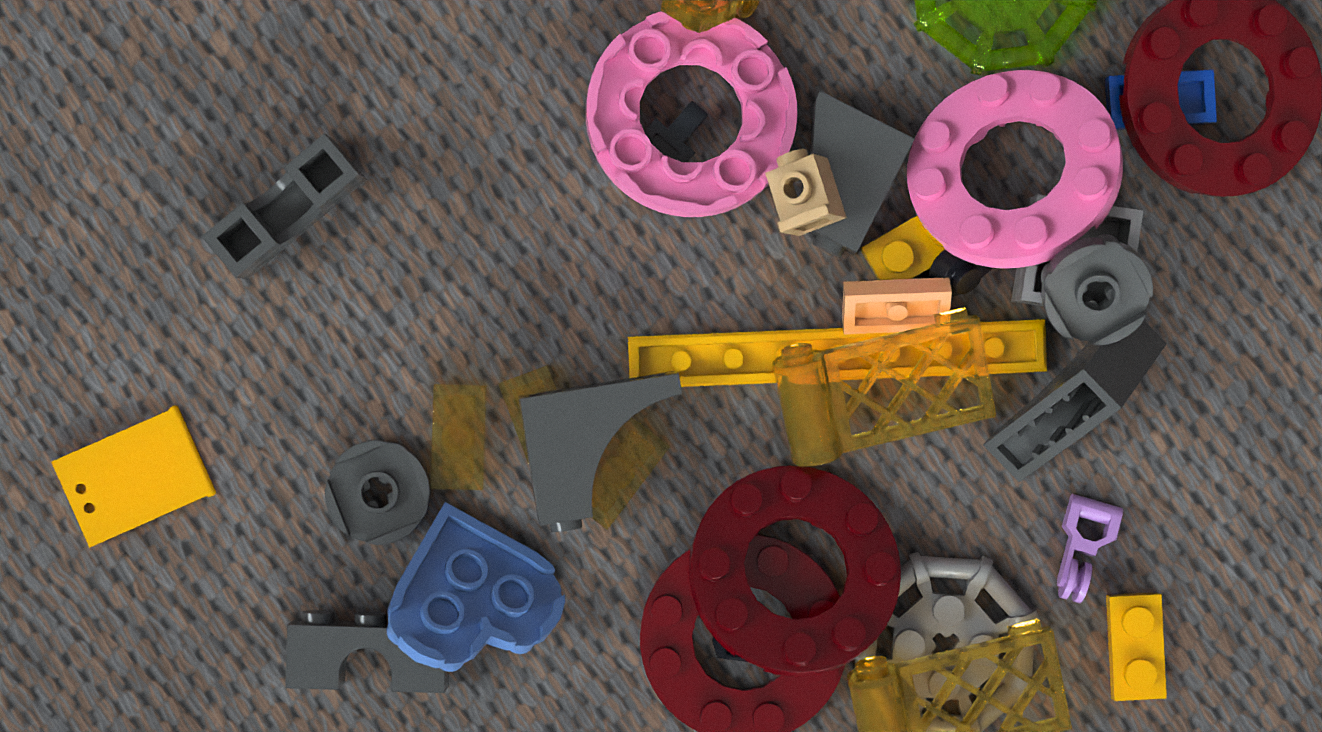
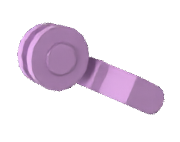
(1070, 577)

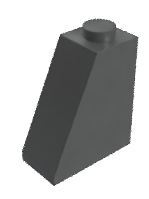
(863, 163)

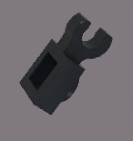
(671, 139)

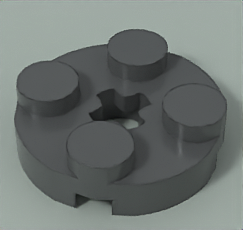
(1101, 260)
(366, 519)

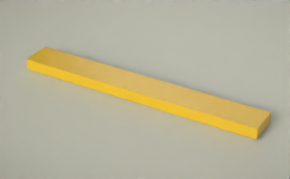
(749, 355)

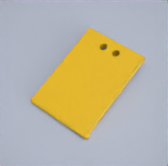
(133, 476)

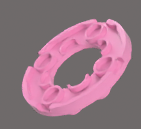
(690, 187)
(1023, 234)

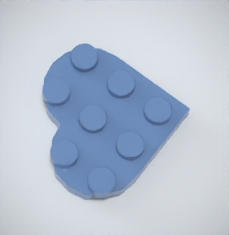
(471, 591)

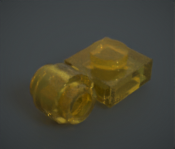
(706, 14)

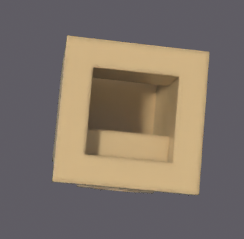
(820, 198)

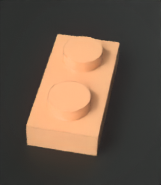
(893, 304)

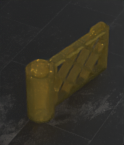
(815, 401)
(887, 698)

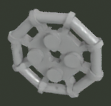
(959, 615)

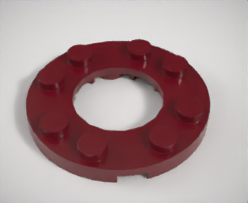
(1158, 123)
(751, 629)
(699, 698)

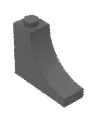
(1075, 401)
(569, 433)

